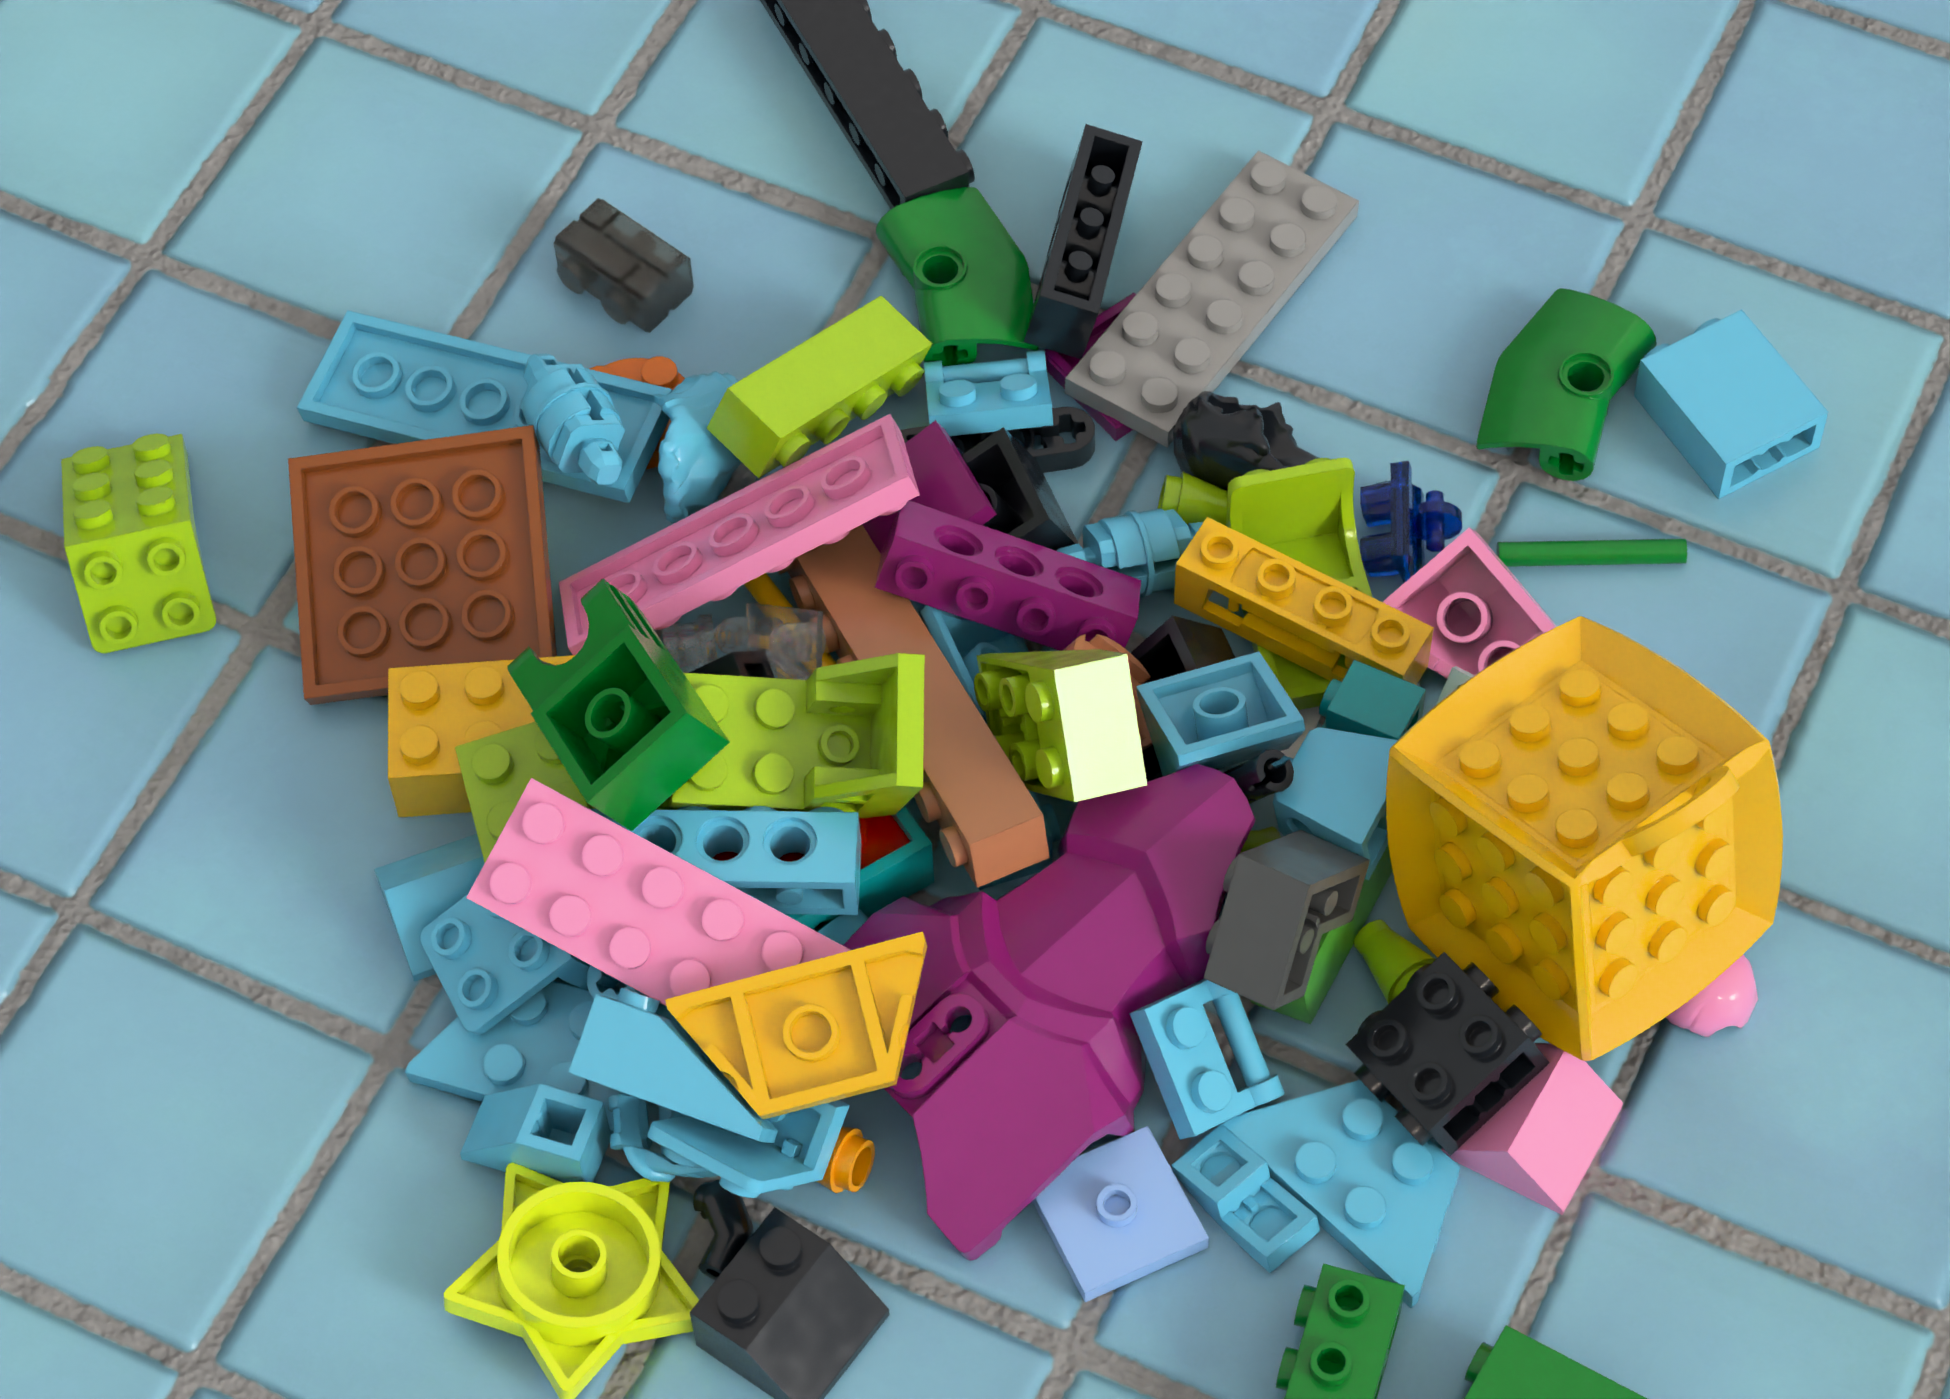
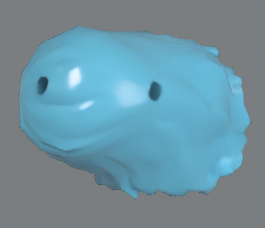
(690, 456)

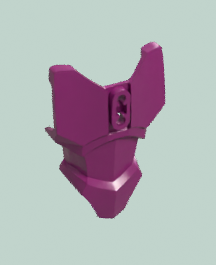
(1053, 993)

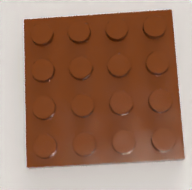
(419, 558)

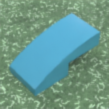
(1244, 1199)

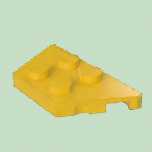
(810, 1027)

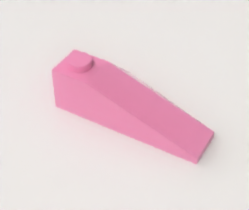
(1472, 605)

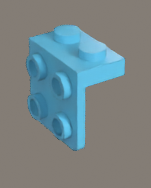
(492, 963)
(751, 1166)

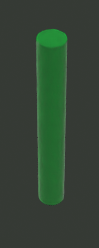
(1592, 552)

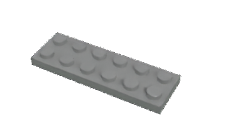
(1211, 297)

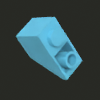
(540, 1130)

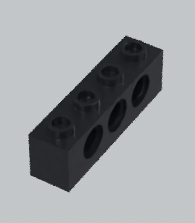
(1083, 242)

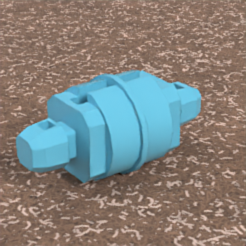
(573, 418)
(1138, 545)

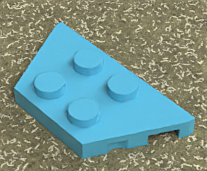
(519, 1051)
(1359, 1176)

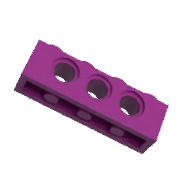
(1004, 580)

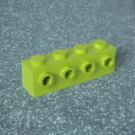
(820, 387)

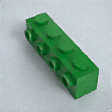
(1345, 1337)

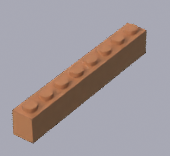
(967, 778)

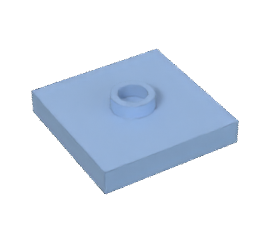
(1119, 1215)

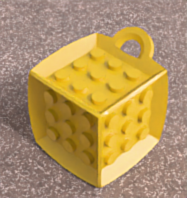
(1586, 833)

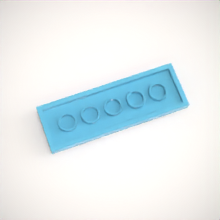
(429, 385)

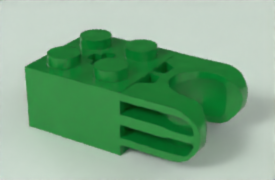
(620, 711)

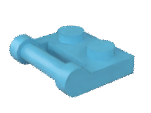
(989, 395)
(1191, 1062)

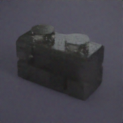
(622, 266)

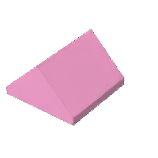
(1545, 1132)

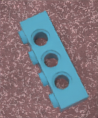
(817, 884)

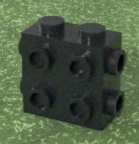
(1447, 1053)

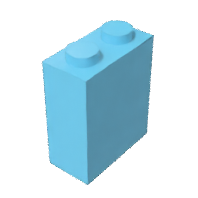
(1730, 403)

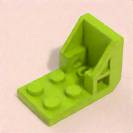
(825, 741)

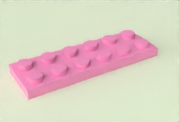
(753, 530)
(632, 903)

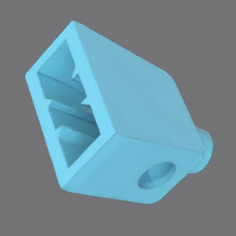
(1338, 792)

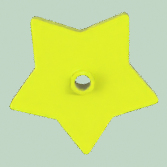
(576, 1274)

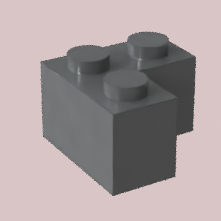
(1276, 914)

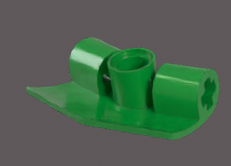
(963, 272)
(1559, 380)

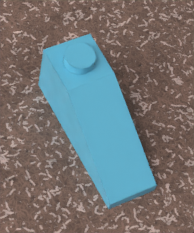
(659, 1062)

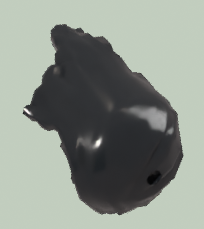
(1226, 440)

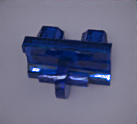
(1411, 523)

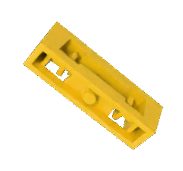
(1296, 608)

